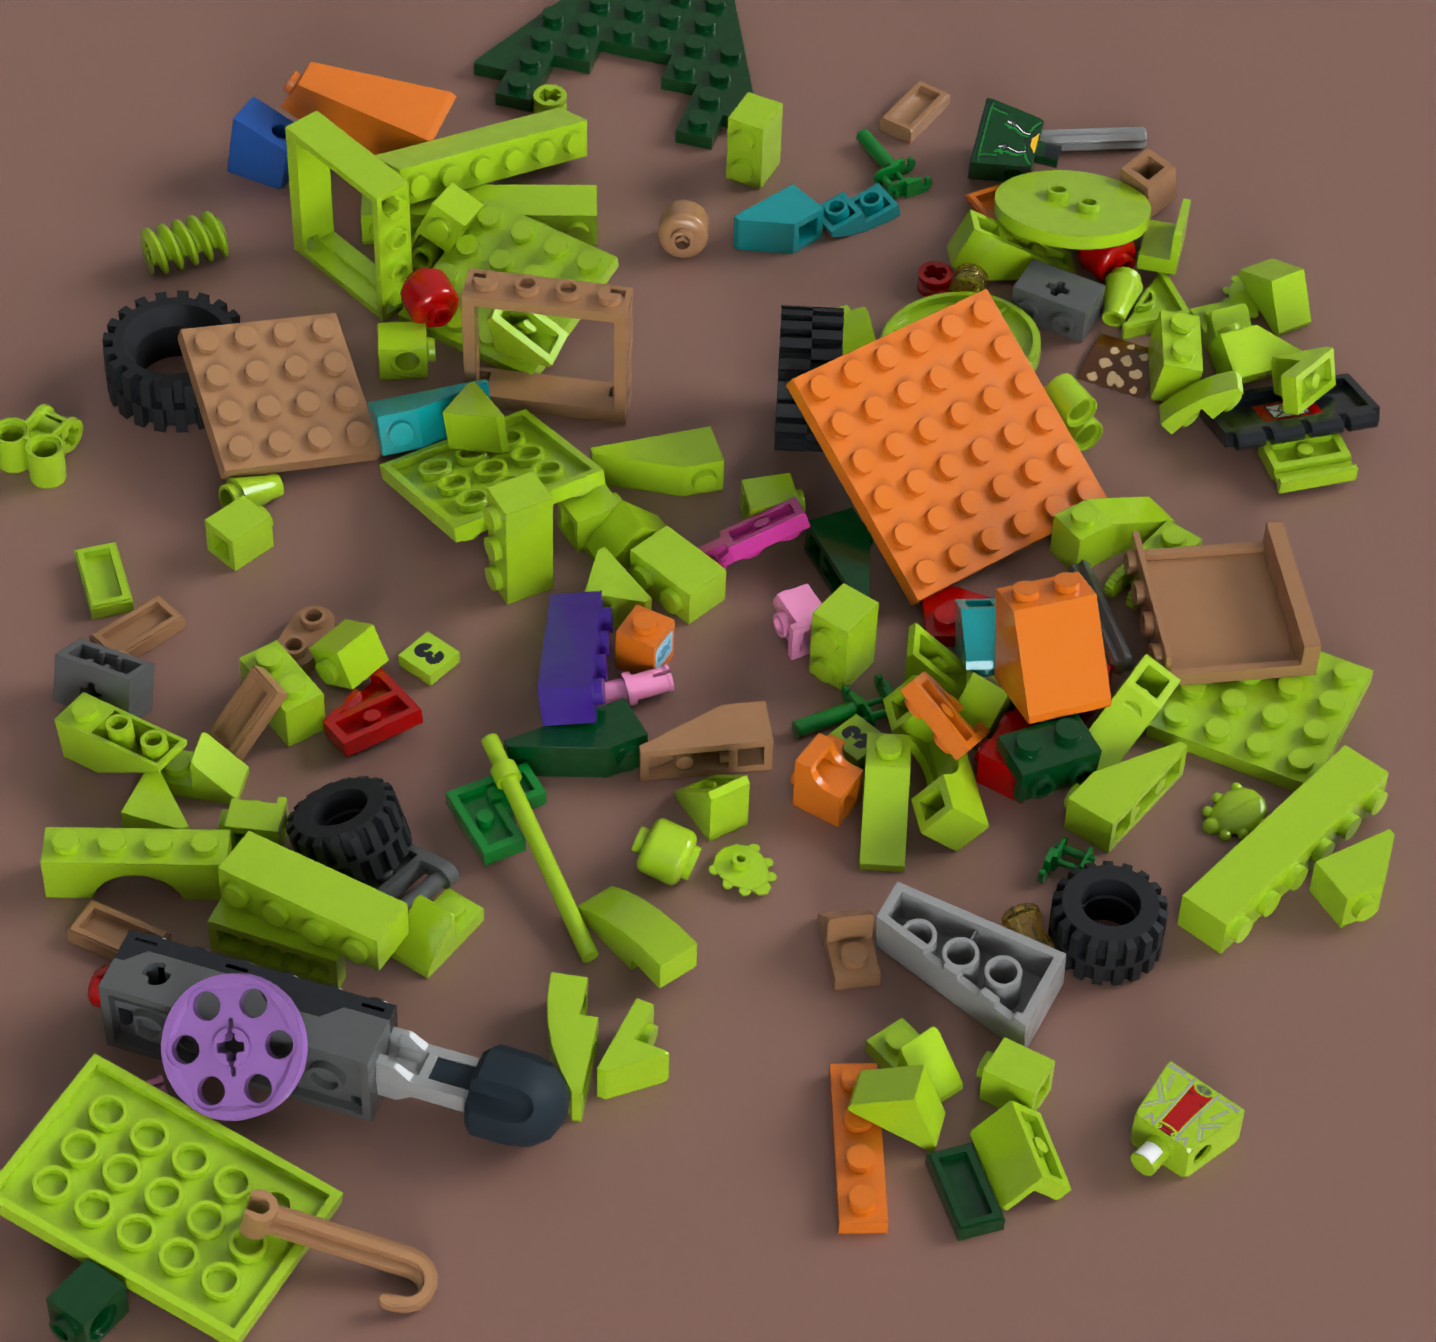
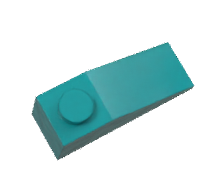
(414, 418)

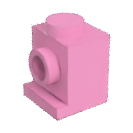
(794, 618)

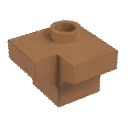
(1152, 177)

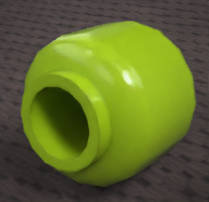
(666, 851)

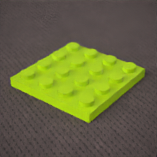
(518, 245)
(453, 483)
(1266, 726)

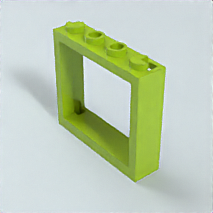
(314, 149)

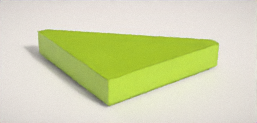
(1157, 297)

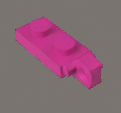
(758, 532)

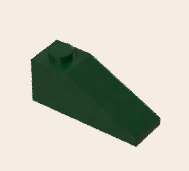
(840, 550)
(584, 748)

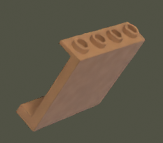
(1225, 609)

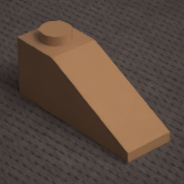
(715, 743)

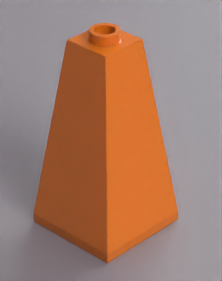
(368, 107)

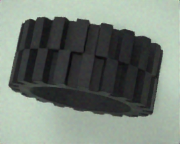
(149, 336)
(806, 341)

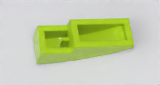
(640, 934)
(572, 1037)

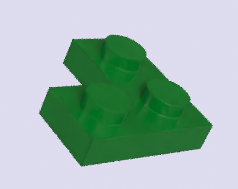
(487, 815)

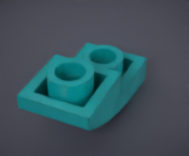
(860, 213)

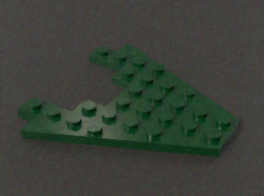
(692, 37)

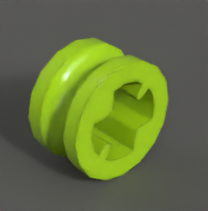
(549, 97)

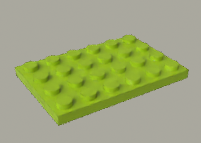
(158, 1199)

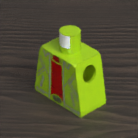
(1182, 1124)

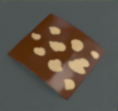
(1117, 366)

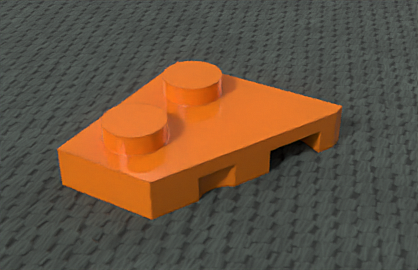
(941, 713)

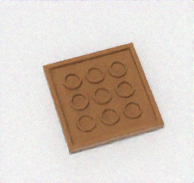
(278, 395)

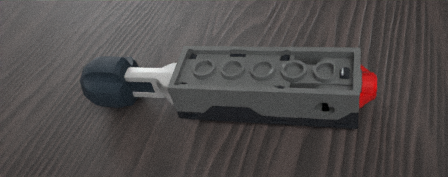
(352, 1044)

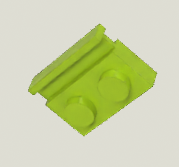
(1308, 463)

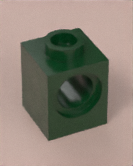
(87, 1304)

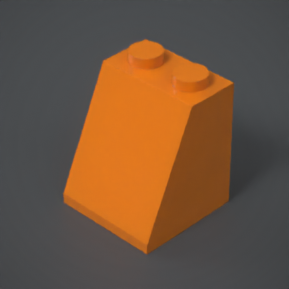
(1051, 647)

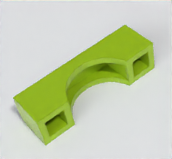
(951, 803)
(84, 858)

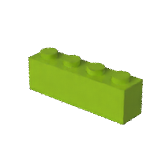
(313, 901)

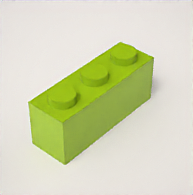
(519, 538)

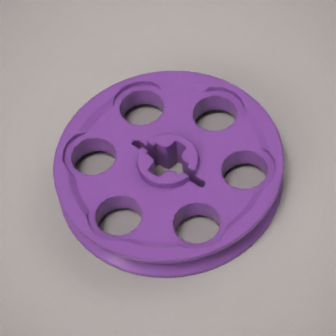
(253, 1031)

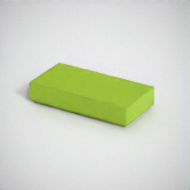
(103, 580)

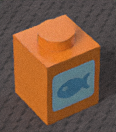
(644, 641)

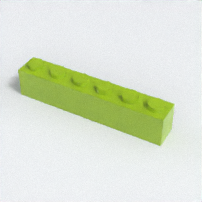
(490, 153)
(561, 207)
(1283, 849)

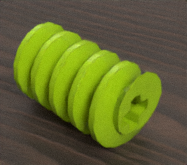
(183, 241)

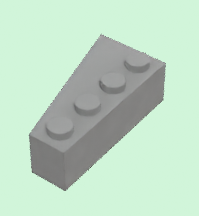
(973, 962)

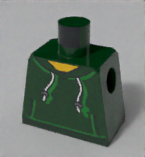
(1009, 144)

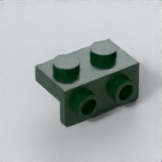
(1049, 756)

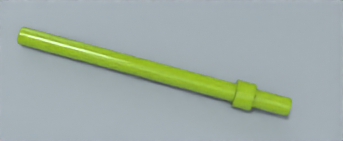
(508, 778)

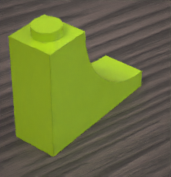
(254, 939)

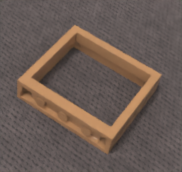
(560, 298)

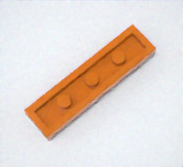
(857, 1158)

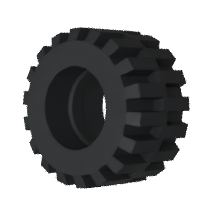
(351, 827)
(1115, 896)

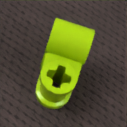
(1076, 410)
(39, 445)

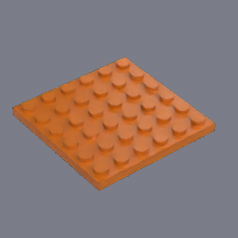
(945, 444)

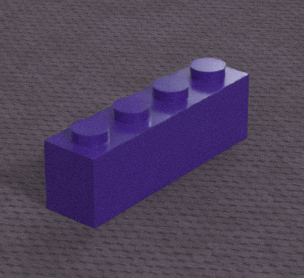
(574, 658)

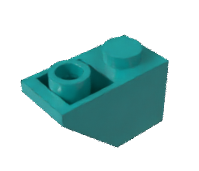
(779, 223)
(976, 634)

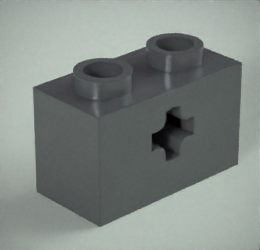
(1059, 300)
(105, 675)

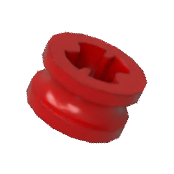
(934, 278)

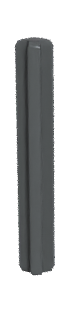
(1115, 647)

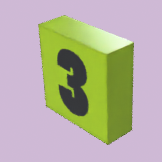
(429, 658)
(855, 736)

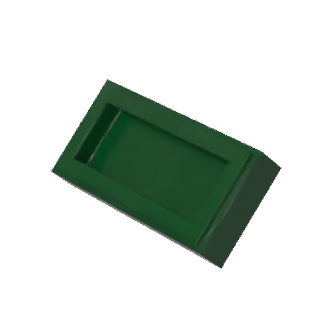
(964, 1191)

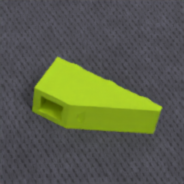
(1131, 709)
(113, 739)

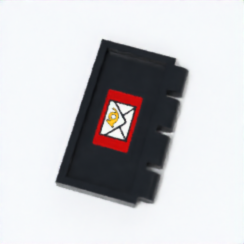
(1261, 416)

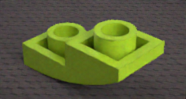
(1210, 394)

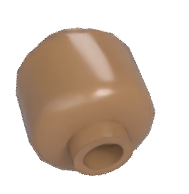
(683, 224)

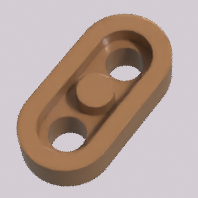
(303, 631)

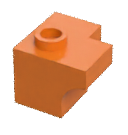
(826, 781)

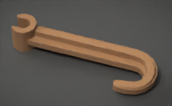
(266, 1217)

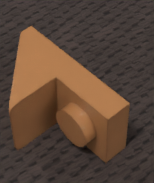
(850, 948)

